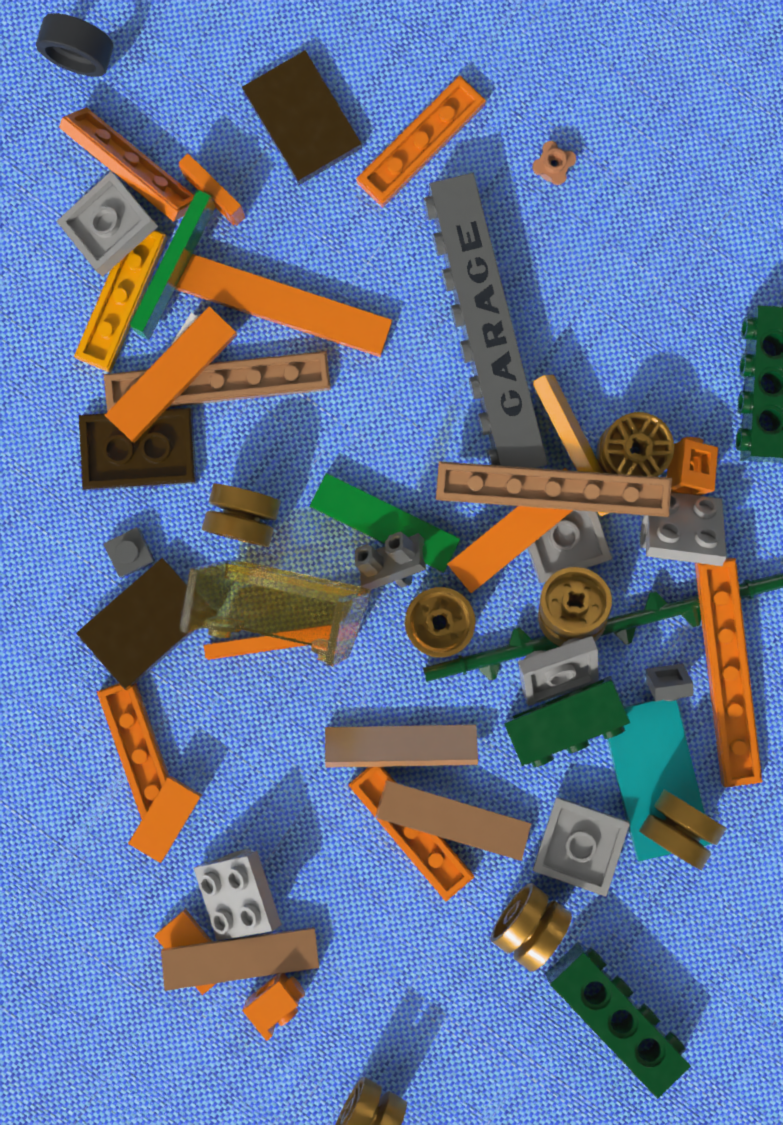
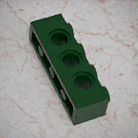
(752, 440)
(656, 1067)

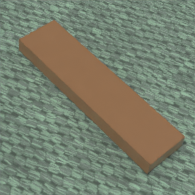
(401, 746)
(453, 820)
(239, 958)

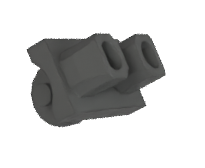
(393, 562)

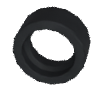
(74, 44)

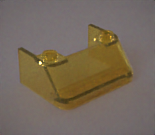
(275, 604)

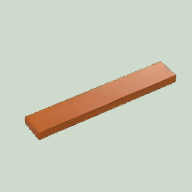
(285, 305)
(728, 673)

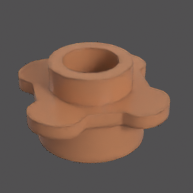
(546, 170)

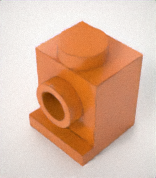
(693, 467)
(274, 1003)

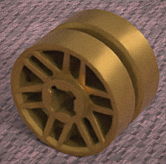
(634, 430)
(241, 514)
(574, 605)
(458, 618)
(682, 830)
(531, 927)
(368, 1107)

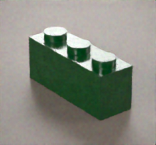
(567, 722)

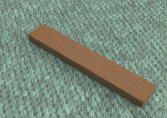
(240, 379)
(554, 489)

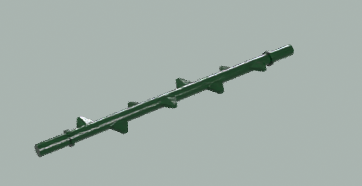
(622, 626)

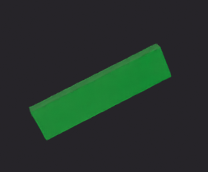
(173, 264)
(381, 519)

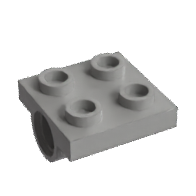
(690, 533)
(237, 895)

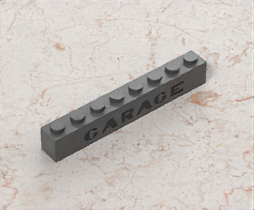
(485, 323)

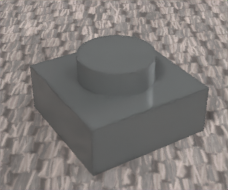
(129, 552)
(669, 682)

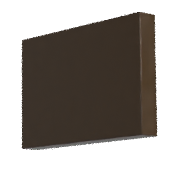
(302, 117)
(158, 458)
(139, 625)

